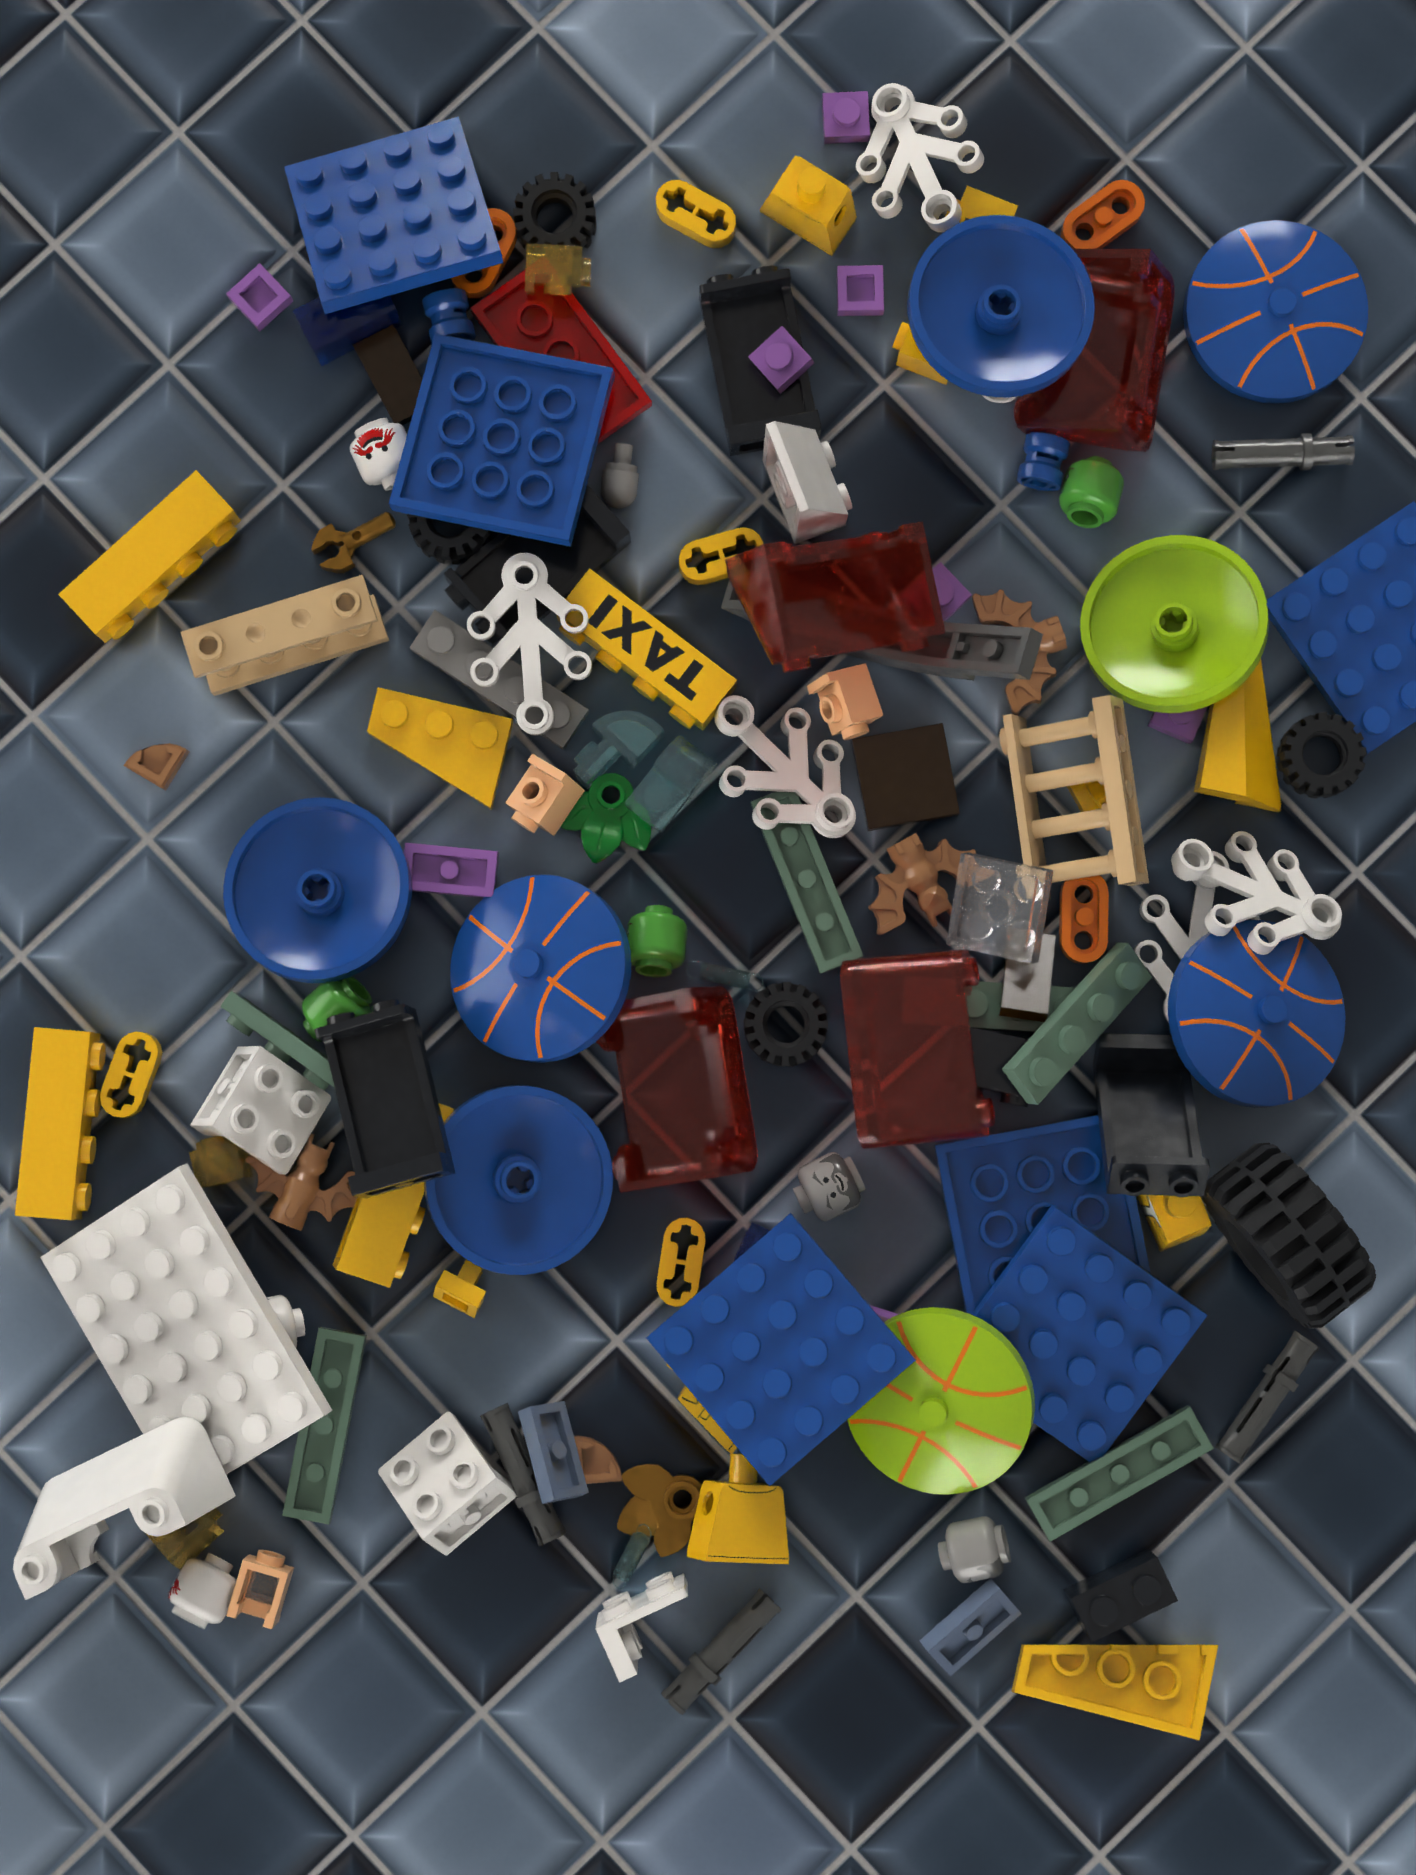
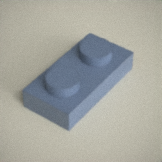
(553, 1452)
(970, 1627)

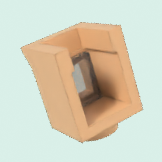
(261, 1587)

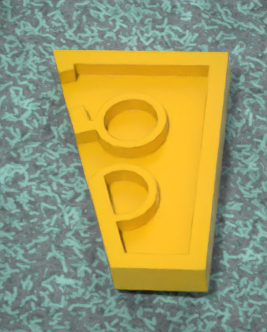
(446, 739)

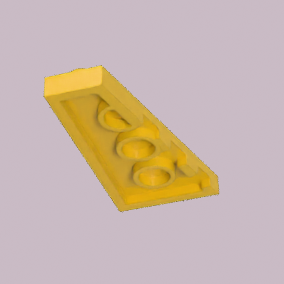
(1127, 1682)

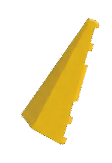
(1239, 750)

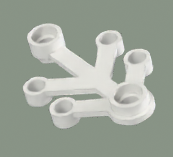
(913, 152)
(528, 635)
(789, 773)
(1261, 890)
(1174, 933)

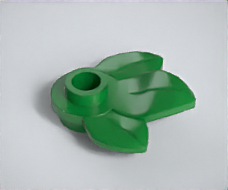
(607, 824)

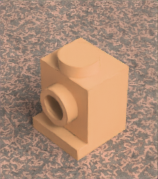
(847, 700)
(543, 797)

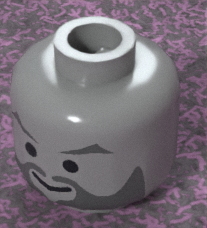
(829, 1186)
(974, 1549)

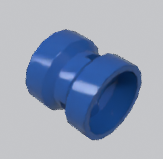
(448, 314)
(1043, 461)

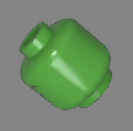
(1091, 492)
(657, 941)
(333, 999)

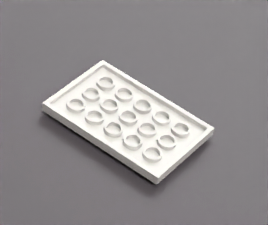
(185, 1322)

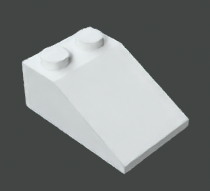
(804, 480)

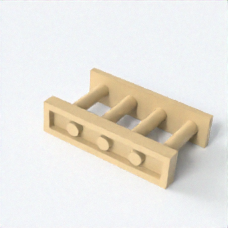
(285, 635)
(1111, 769)

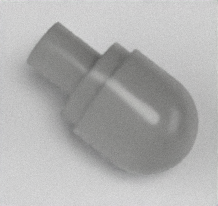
(620, 478)

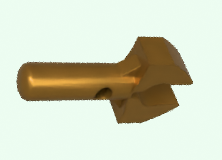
(350, 541)

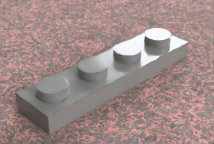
(455, 650)

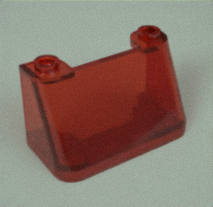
(1117, 379)
(839, 595)
(913, 1048)
(681, 1089)

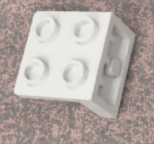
(262, 1107)
(445, 1484)
(616, 1626)

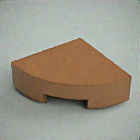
(158, 763)
(597, 1461)

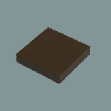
(905, 777)

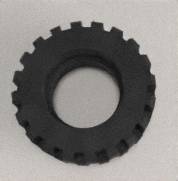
(1289, 1235)

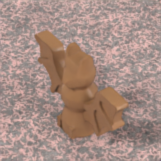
(1003, 611)
(917, 872)
(300, 1189)

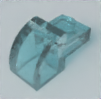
(623, 736)
(670, 783)

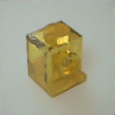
(556, 269)
(219, 1162)
(180, 1548)

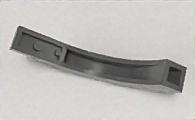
(956, 654)

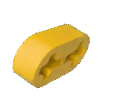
(701, 205)
(713, 546)
(120, 1071)
(669, 1260)

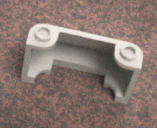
(160, 1476)

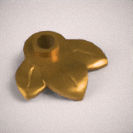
(655, 1507)

